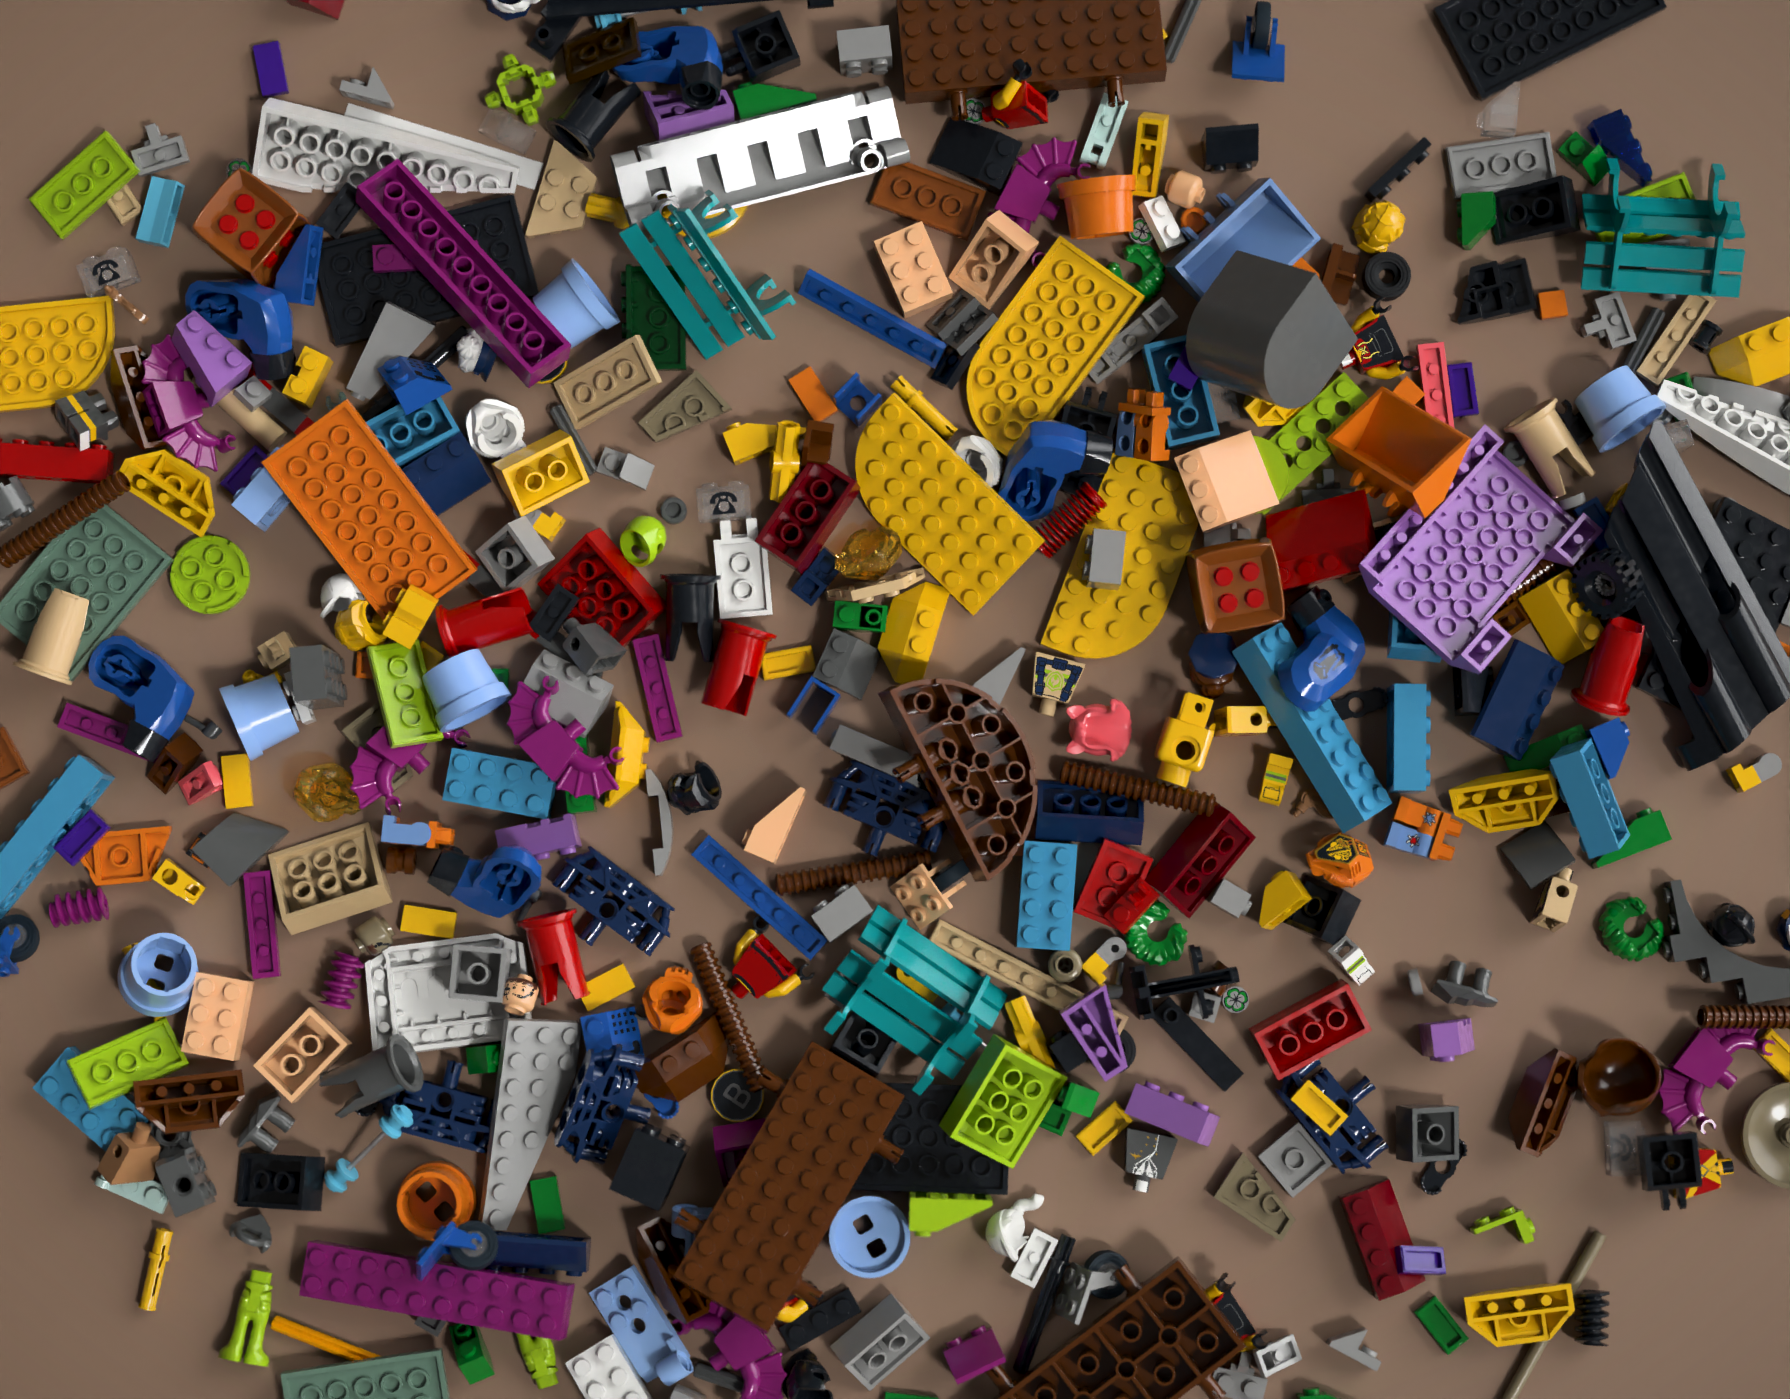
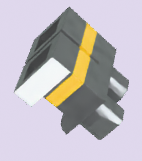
(82, 418)

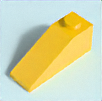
(1149, 152)
(751, 440)

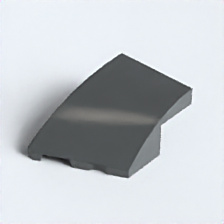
(237, 845)

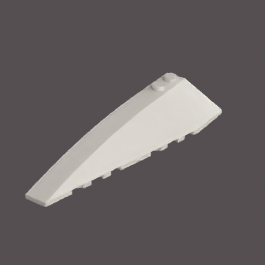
(324, 150)
(1751, 439)

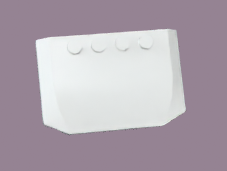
(411, 995)

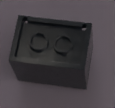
(650, 1166)

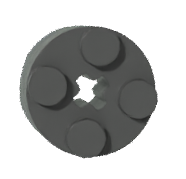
(14, 502)

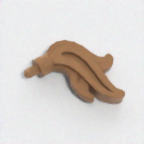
(113, 293)
(1309, 799)

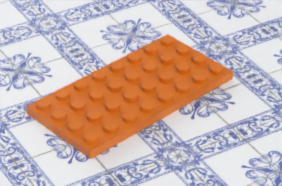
(367, 510)

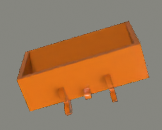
(1399, 453)

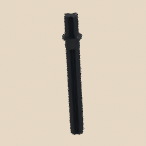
(437, 357)
(1044, 1303)

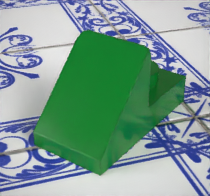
(1584, 158)

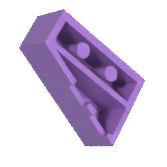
(672, 117)
(543, 836)
(1096, 1030)
(1446, 1038)
(1172, 1113)

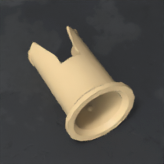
(1545, 435)
(55, 637)

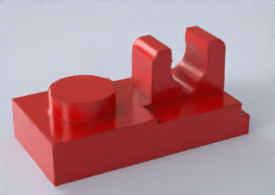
(1132, 905)

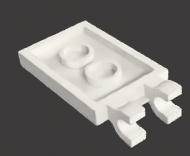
(744, 573)

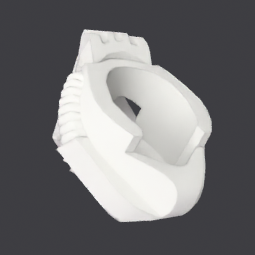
(495, 428)
(980, 457)

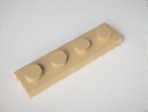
(1674, 338)

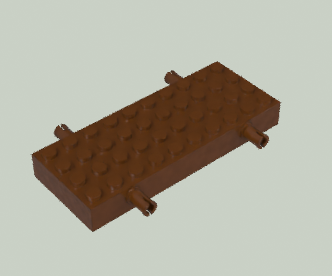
(970, 46)
(788, 1187)
(1143, 1347)

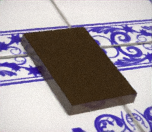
(601, 50)

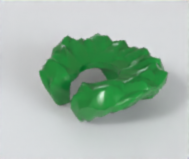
(1151, 268)
(1615, 938)
(1149, 950)

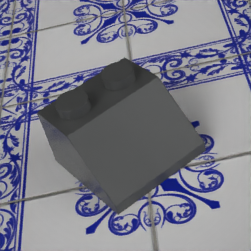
(847, 664)
(1427, 1133)

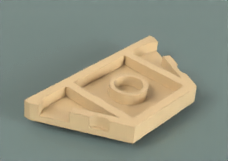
(561, 195)
(886, 585)

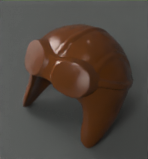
(1618, 1078)

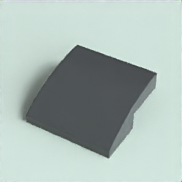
(962, 322)
(1537, 855)

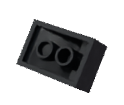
(977, 155)
(1536, 211)
(864, 1043)
(281, 1181)

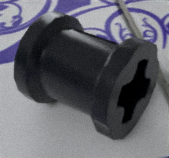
(1705, 337)

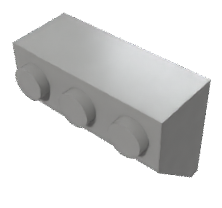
(578, 694)
(880, 1342)

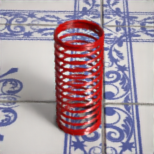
(1094, 497)

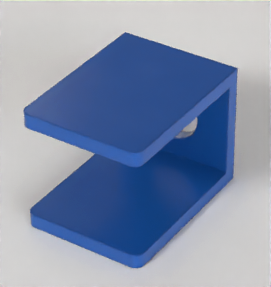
(855, 388)
(804, 692)

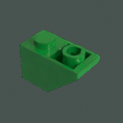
(1477, 215)
(859, 617)
(483, 1059)
(1078, 1099)
(471, 1352)

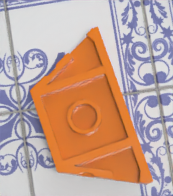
(126, 855)

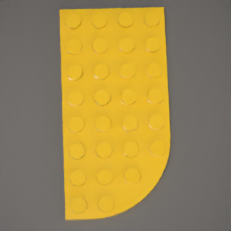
(1046, 343)
(53, 350)
(940, 506)
(1159, 529)

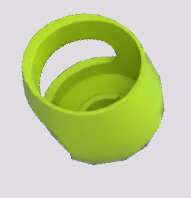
(647, 535)

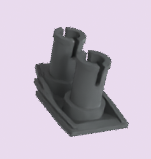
(1453, 991)
(265, 1110)

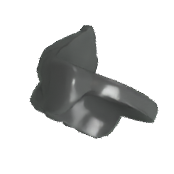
(253, 1232)

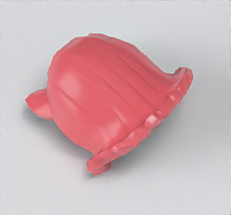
(1099, 729)

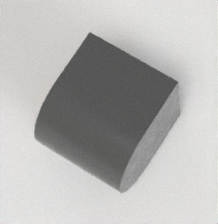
(1267, 332)

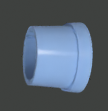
(575, 304)
(1618, 408)
(464, 690)
(259, 714)
(139, 967)
(850, 1246)

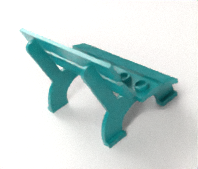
(1669, 217)
(718, 315)
(936, 971)

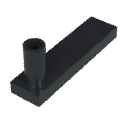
(552, 36)
(1197, 1044)

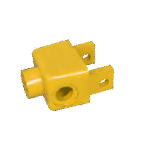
(1187, 727)

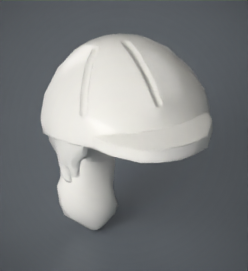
(338, 594)
(1007, 1227)

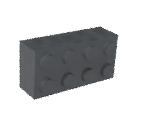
(317, 677)

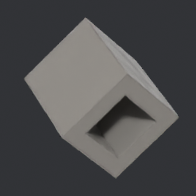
(1231, 899)

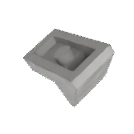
(373, 93)
(625, 468)
(1349, 1344)
(1277, 1355)

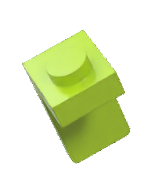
(1523, 1226)

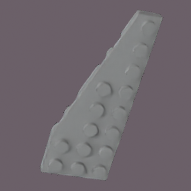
(531, 1085)

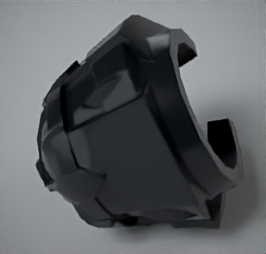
(695, 790)

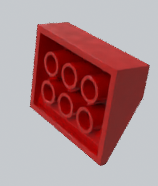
(1321, 539)
(607, 586)

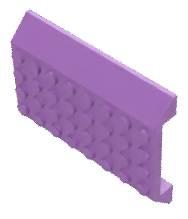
(1471, 554)

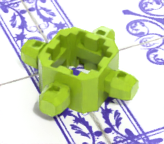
(514, 72)

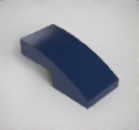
(816, 577)

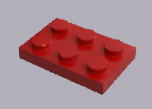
(1109, 878)

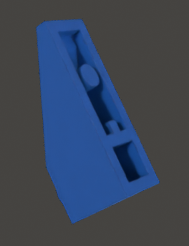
(300, 269)

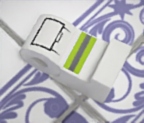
(1354, 962)

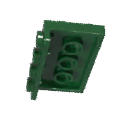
(653, 319)

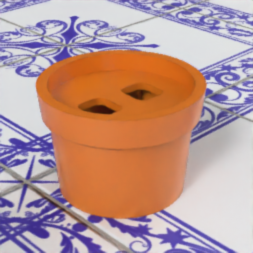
(1099, 206)
(451, 1186)

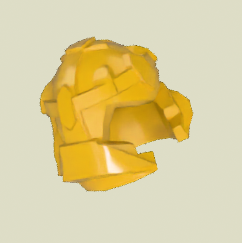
(1378, 226)
(355, 631)

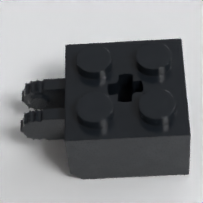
(760, 64)
(1090, 418)
(1683, 1172)

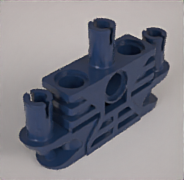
(889, 790)
(623, 886)
(602, 1088)
(1355, 1125)
(440, 1127)

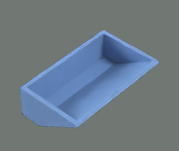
(1256, 223)

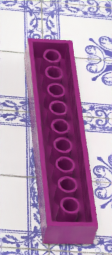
(463, 273)
(446, 1293)

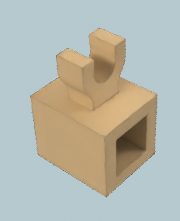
(276, 652)

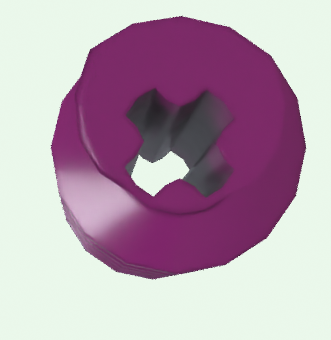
(79, 908)
(342, 980)

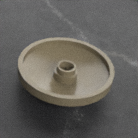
(1767, 1134)

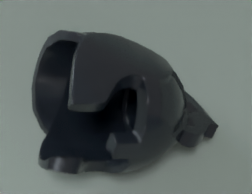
(1732, 925)
(805, 1377)

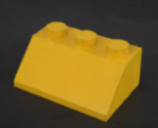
(541, 472)
(1560, 619)

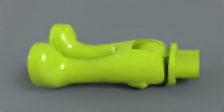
(254, 1306)
(539, 1359)

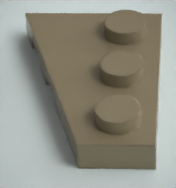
(684, 408)
(363, 729)
(1253, 1199)

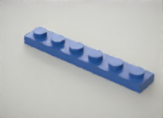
(872, 318)
(759, 897)

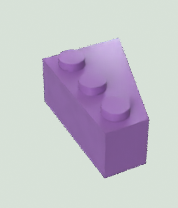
(210, 356)

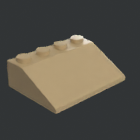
(329, 878)

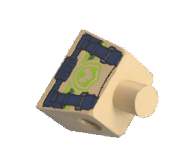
(1054, 681)
(1555, 901)

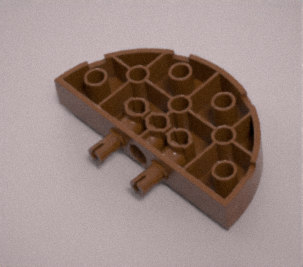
(971, 765)

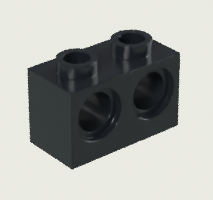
(1067, 1050)

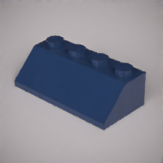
(447, 474)
(1517, 700)
(1086, 815)
(542, 1253)

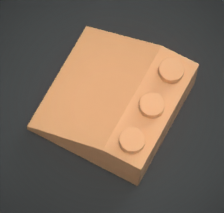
(1226, 481)

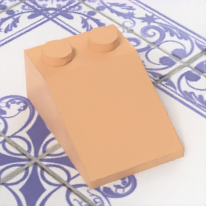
(993, 258)
(771, 832)

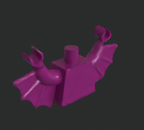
(1028, 192)
(178, 408)
(556, 747)
(379, 763)
(1699, 1066)
(744, 1350)

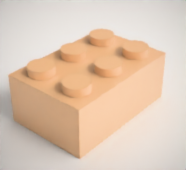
(913, 269)
(217, 1016)
(302, 1054)

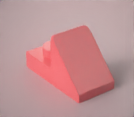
(201, 783)

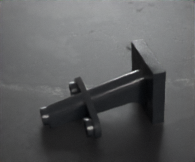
(1196, 982)

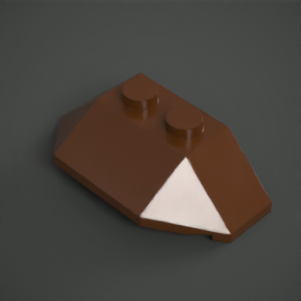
(127, 389)
(685, 1061)
(189, 1100)
(1543, 1102)
(660, 1258)

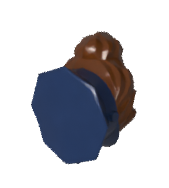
(1212, 662)

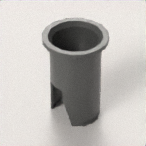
(378, 1074)

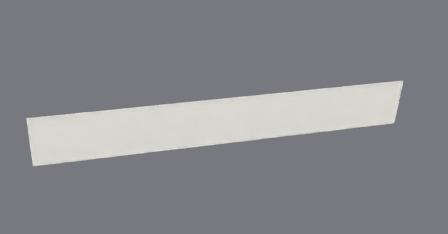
(529, 168)

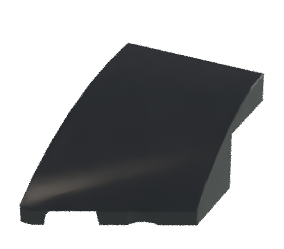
(1497, 292)

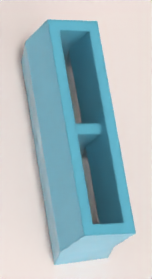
(160, 212)

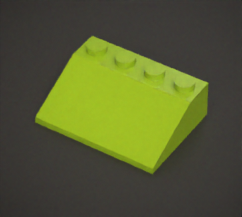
(1002, 1101)
(936, 1210)

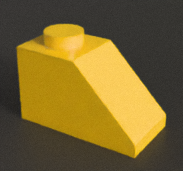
(1282, 898)

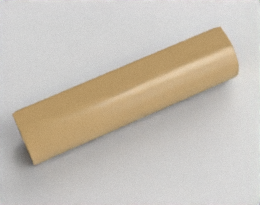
(256, 423)

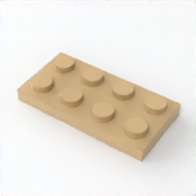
(607, 382)

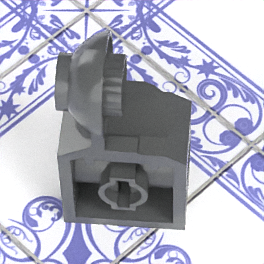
(175, 1164)

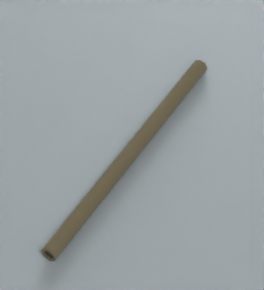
(1537, 1348)

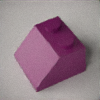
(732, 1143)
(973, 1354)

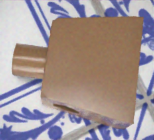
(131, 1156)

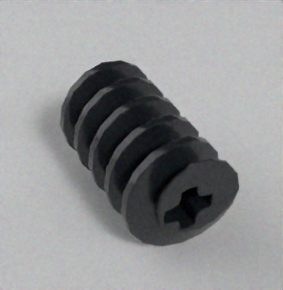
(1592, 1317)

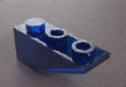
(1616, 139)

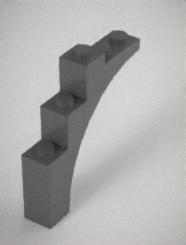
(1692, 941)

